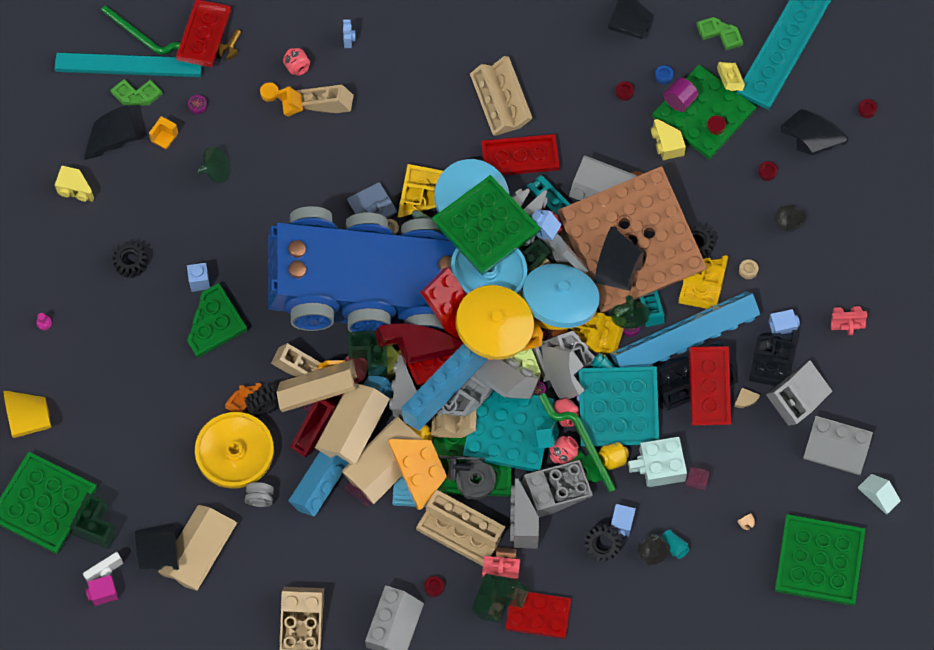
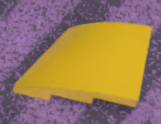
(418, 189)
(705, 287)
(600, 334)
(26, 413)

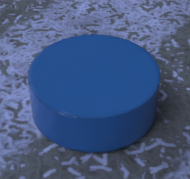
(664, 74)

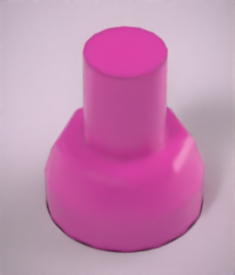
(43, 321)

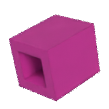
(101, 590)

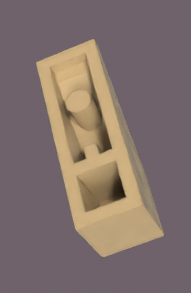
(327, 99)
(294, 361)

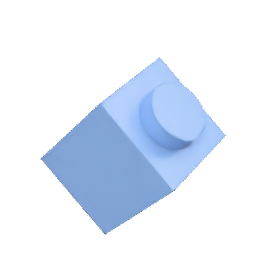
(547, 222)
(198, 277)
(783, 322)
(623, 519)

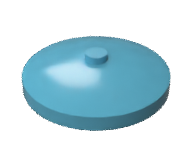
(462, 177)
(507, 273)
(561, 295)

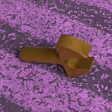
(230, 46)

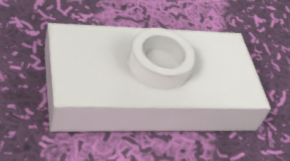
(103, 568)

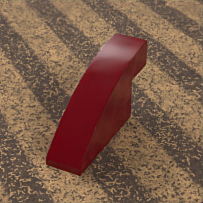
(417, 342)
(314, 425)

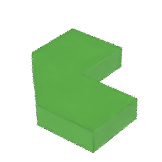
(728, 33)
(129, 96)

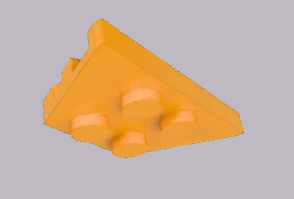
(419, 467)

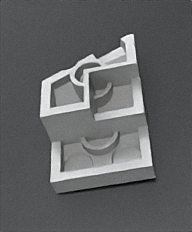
(563, 253)
(567, 340)
(560, 367)
(467, 398)

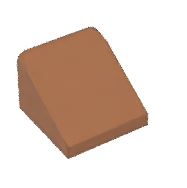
(506, 552)

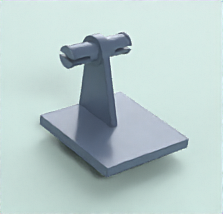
(372, 201)

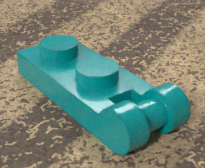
(555, 199)

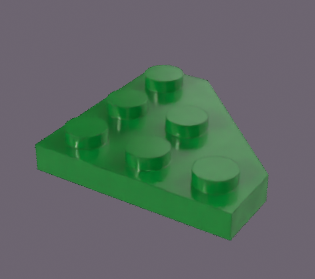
(214, 322)

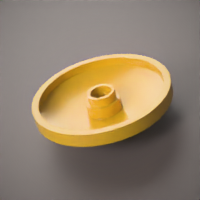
(494, 322)
(234, 450)

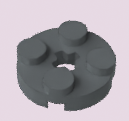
(483, 488)

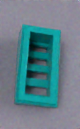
(656, 317)
(547, 433)

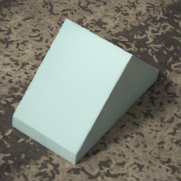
(880, 493)

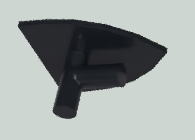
(454, 466)

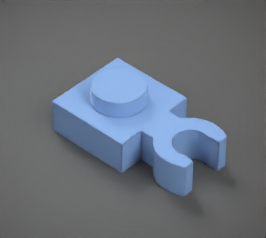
(349, 34)

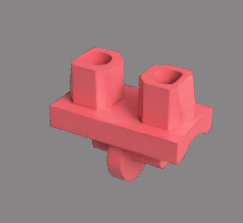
(848, 320)
(501, 567)

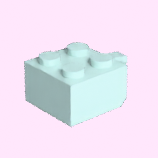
(660, 462)

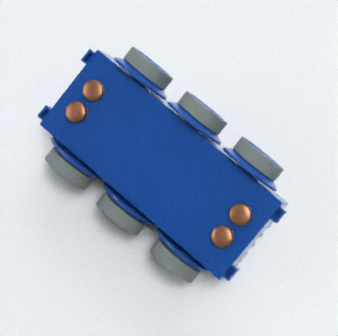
(354, 273)

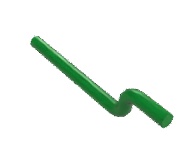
(141, 37)
(584, 436)

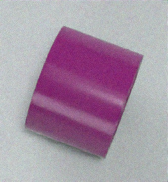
(680, 94)

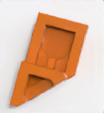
(236, 402)

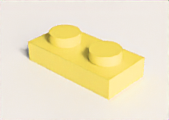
(730, 76)

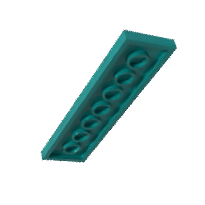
(782, 50)

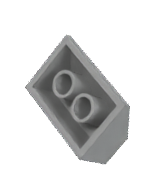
(596, 177)
(508, 378)
(837, 445)
(394, 621)

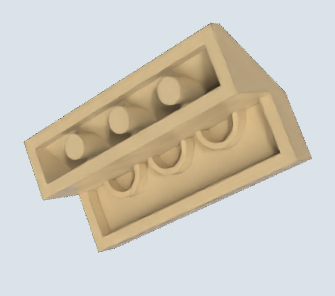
(501, 96)
(316, 386)
(352, 423)
(453, 426)
(376, 466)
(460, 528)
(199, 546)

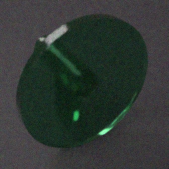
(215, 165)
(630, 314)

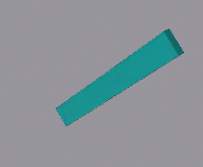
(125, 65)

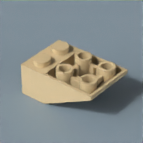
(301, 618)

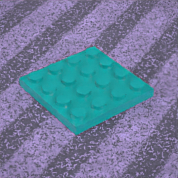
(619, 405)
(508, 432)

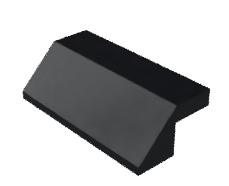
(674, 380)

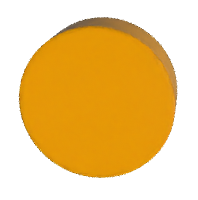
(267, 92)

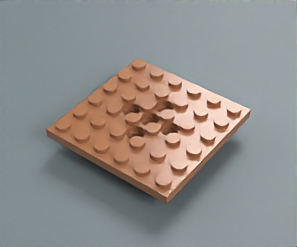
(648, 206)

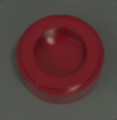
(624, 91)
(867, 108)
(716, 125)
(767, 171)
(434, 586)

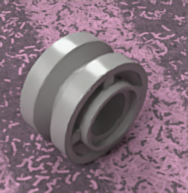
(259, 494)

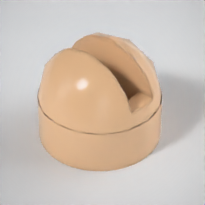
(747, 521)

